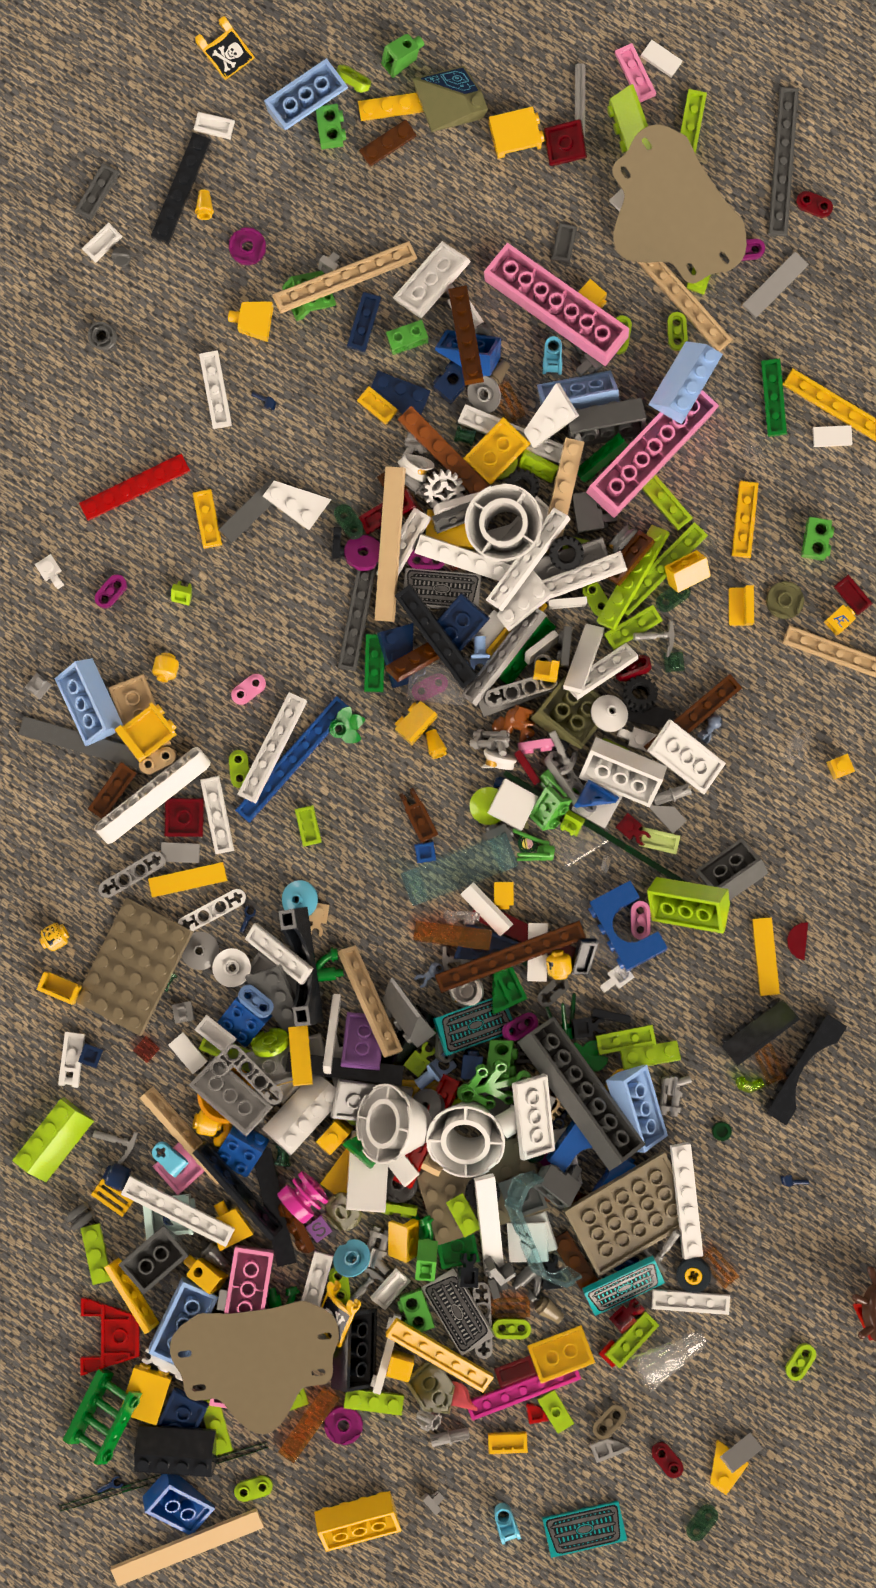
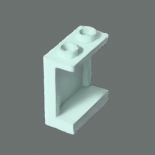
(154, 1220)

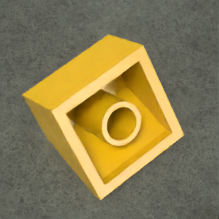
(416, 722)

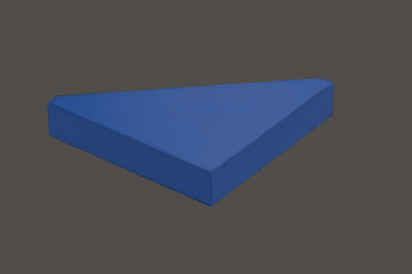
(595, 795)

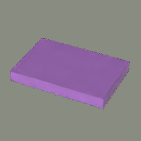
(360, 1044)

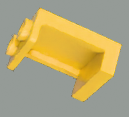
(515, 131)
(147, 732)
(154, 1389)

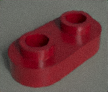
(814, 205)
(637, 668)
(667, 1460)

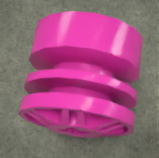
(300, 1199)

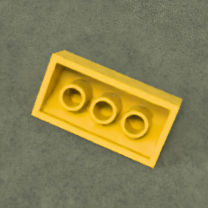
(357, 1521)

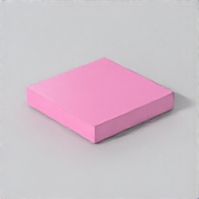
(185, 1177)

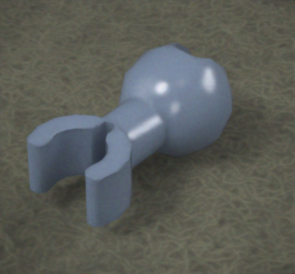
(714, 722)
(433, 969)

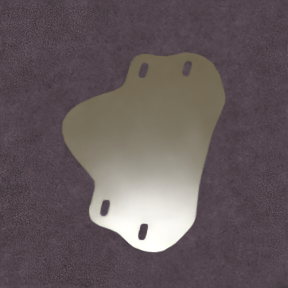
(674, 208)
(256, 1359)

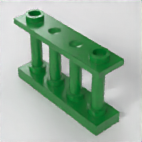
(85, 1416)

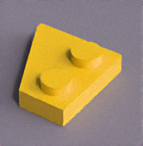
(721, 1476)

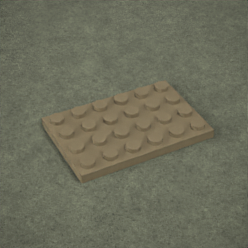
(134, 966)
(440, 1189)
(626, 1214)

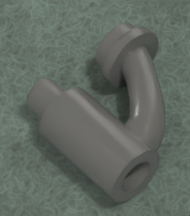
(524, 1278)

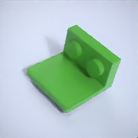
(321, 303)

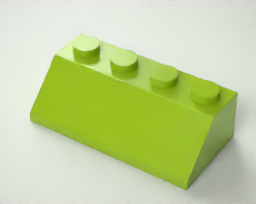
(628, 117)
(689, 904)
(53, 1140)

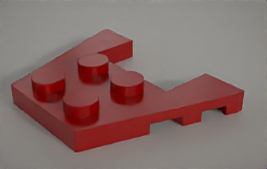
(118, 1336)

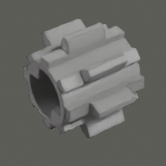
(428, 1420)

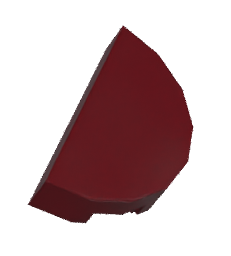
(526, 767)
(797, 940)

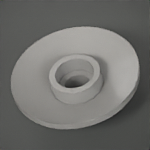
(479, 398)
(210, 951)

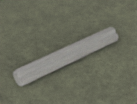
(580, 93)

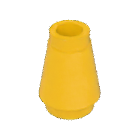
(204, 205)
(435, 744)

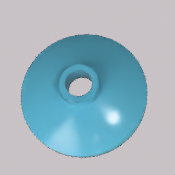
(306, 893)
(346, 1253)

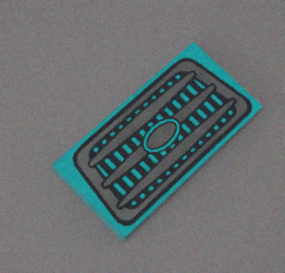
(470, 1026)
(623, 1285)
(584, 1529)

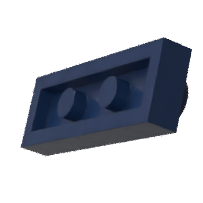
(364, 322)

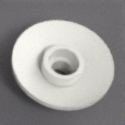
(603, 718)
(222, 963)

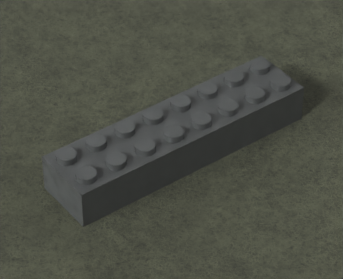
(581, 1093)

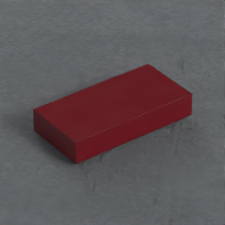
(852, 595)
(515, 1371)

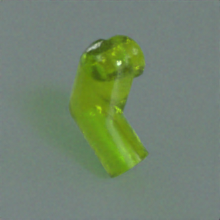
(747, 1086)

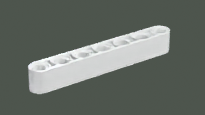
(152, 795)

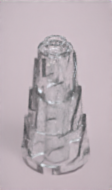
(661, 1362)

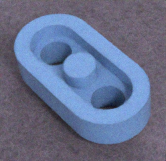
(256, 1000)

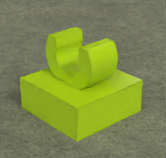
(181, 594)
(572, 823)

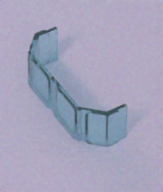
(459, 869)
(516, 1196)

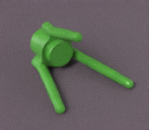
(548, 779)
(544, 852)

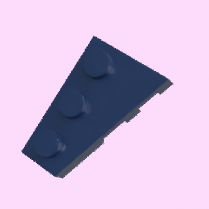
(400, 393)
(395, 644)
(496, 944)

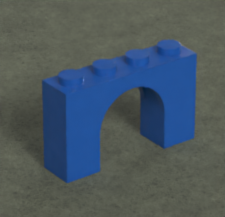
(629, 953)
(573, 1142)

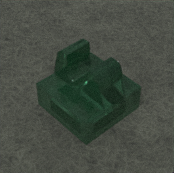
(674, 662)

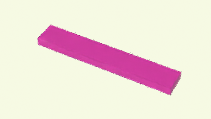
(517, 1393)

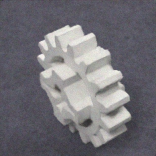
(451, 489)

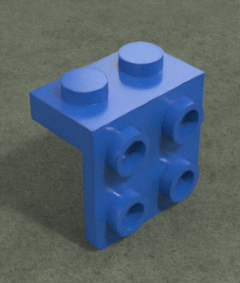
(242, 1022)
(242, 1151)

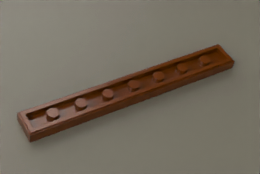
(510, 956)

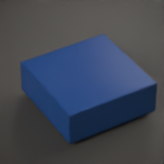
(425, 852)

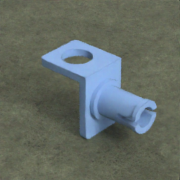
(479, 655)
(433, 1073)

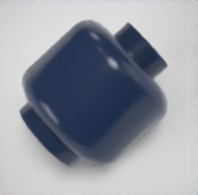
(116, 1176)

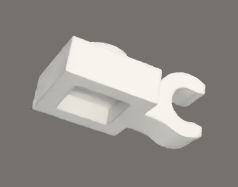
(49, 570)
(615, 979)

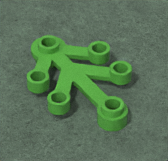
(490, 1086)

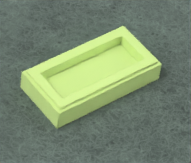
(661, 841)

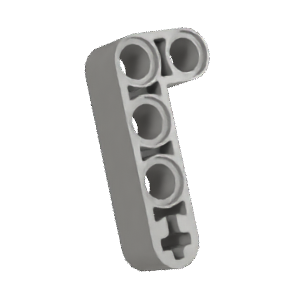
(522, 694)
(250, 1077)

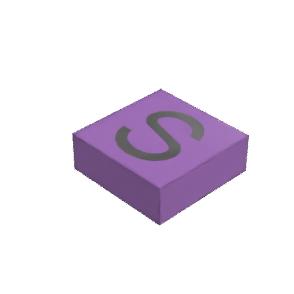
(319, 1229)

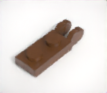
(419, 817)
(295, 1227)

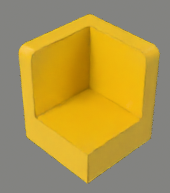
(546, 670)

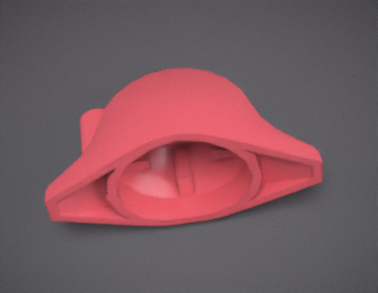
(461, 1397)

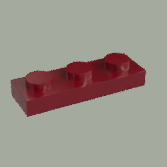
(373, 518)

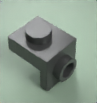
(493, 831)
(500, 1274)

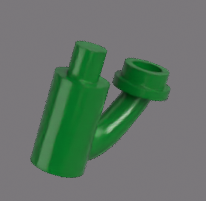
(329, 973)
(425, 1227)
(274, 1299)

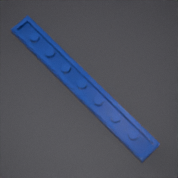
(293, 759)

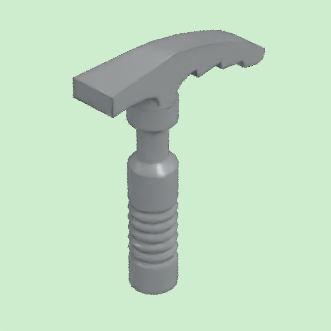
(653, 635)
(569, 764)
(445, 959)
(113, 1138)
(665, 1248)
(370, 1280)

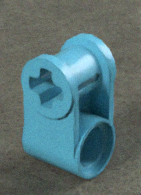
(552, 359)
(172, 1162)
(507, 1525)

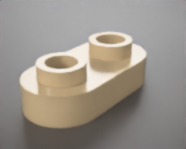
(157, 760)

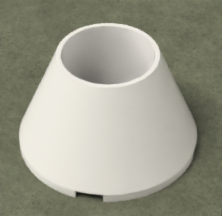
(495, 501)
(391, 1124)
(461, 1154)

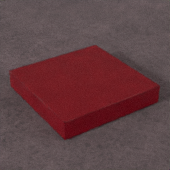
(565, 142)
(184, 817)

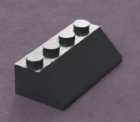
(758, 1032)
(356, 1358)
(175, 1450)

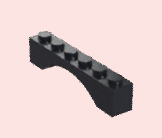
(297, 930)
(783, 1103)

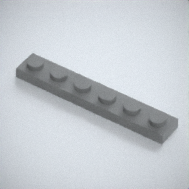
(502, 657)

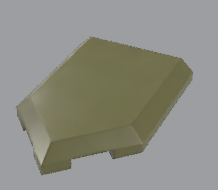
(432, 1388)

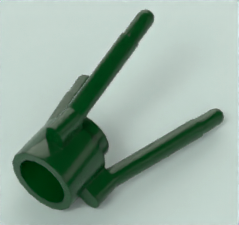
(565, 1026)

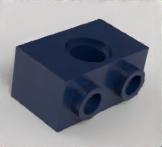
(444, 388)
(469, 1063)

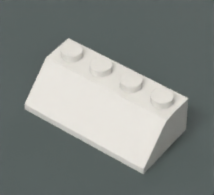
(623, 772)
(301, 1114)

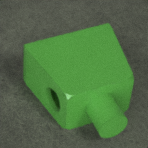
(403, 51)

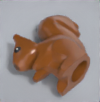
(517, 719)

